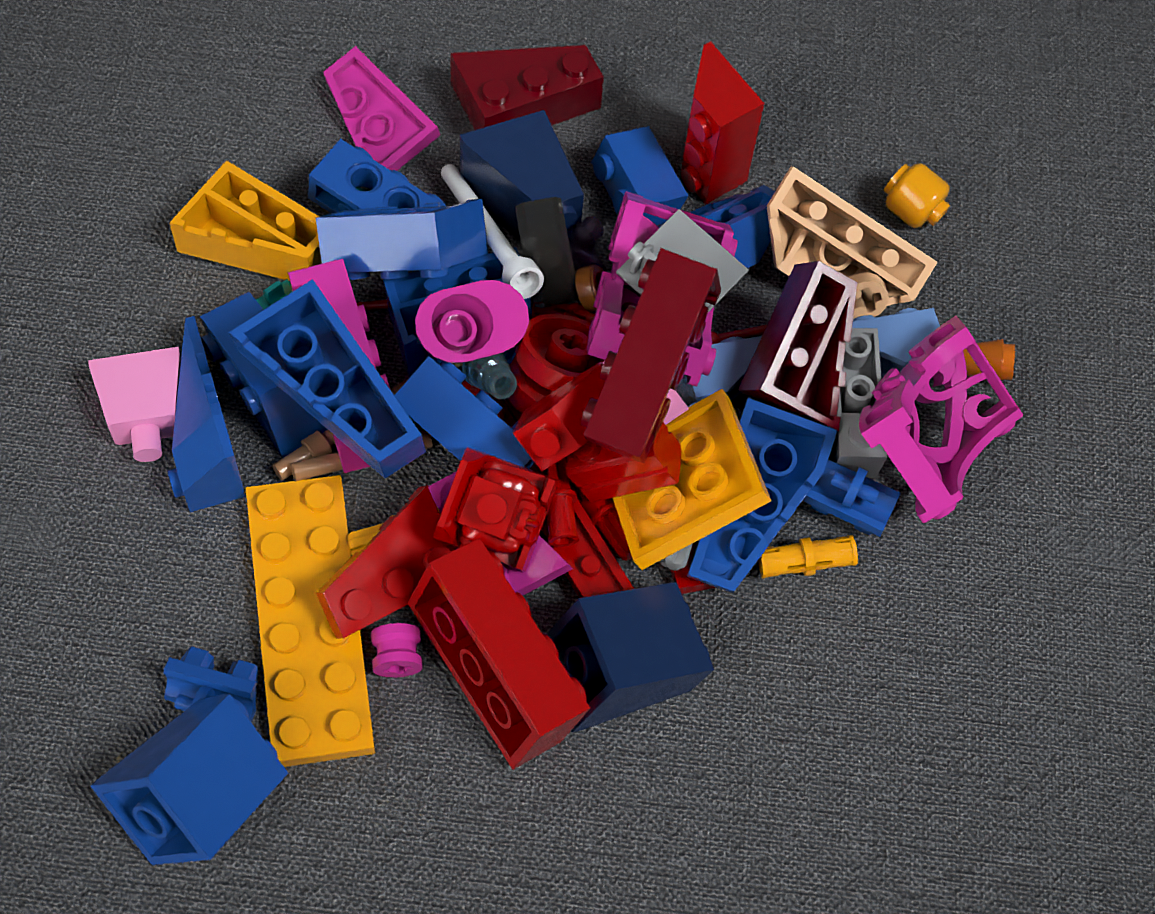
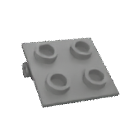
(687, 239)

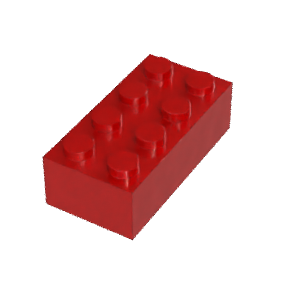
(497, 652)

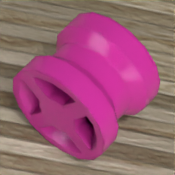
(396, 650)

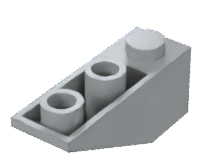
(862, 376)

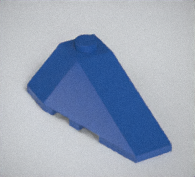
(201, 444)
(791, 461)

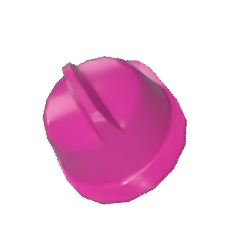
(471, 321)

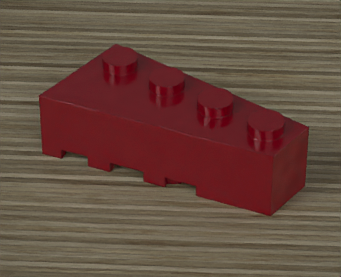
(651, 354)

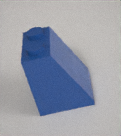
(192, 782)

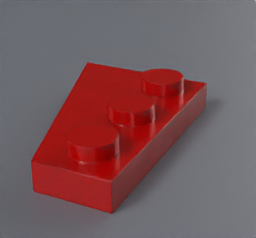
(386, 569)

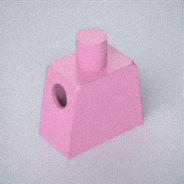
(139, 398)

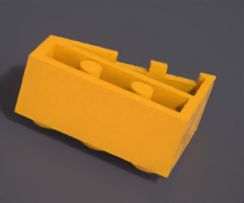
(247, 226)

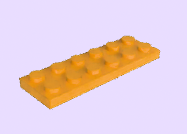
(310, 677)

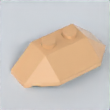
(818, 225)

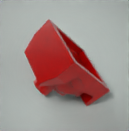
(498, 505)

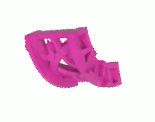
(612, 297)
(893, 420)

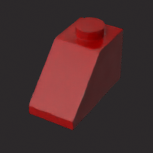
(552, 425)

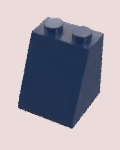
(518, 165)
(630, 650)

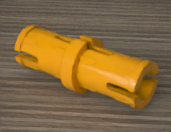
(808, 556)

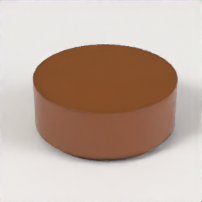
(586, 285)

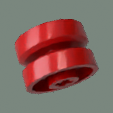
(549, 357)

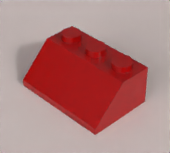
(720, 128)

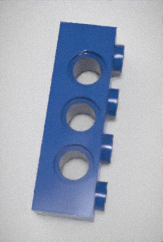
(348, 167)

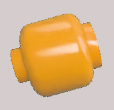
(917, 195)

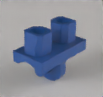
(853, 498)
(195, 679)

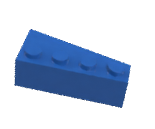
(324, 369)

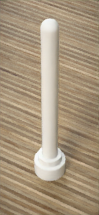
(517, 270)

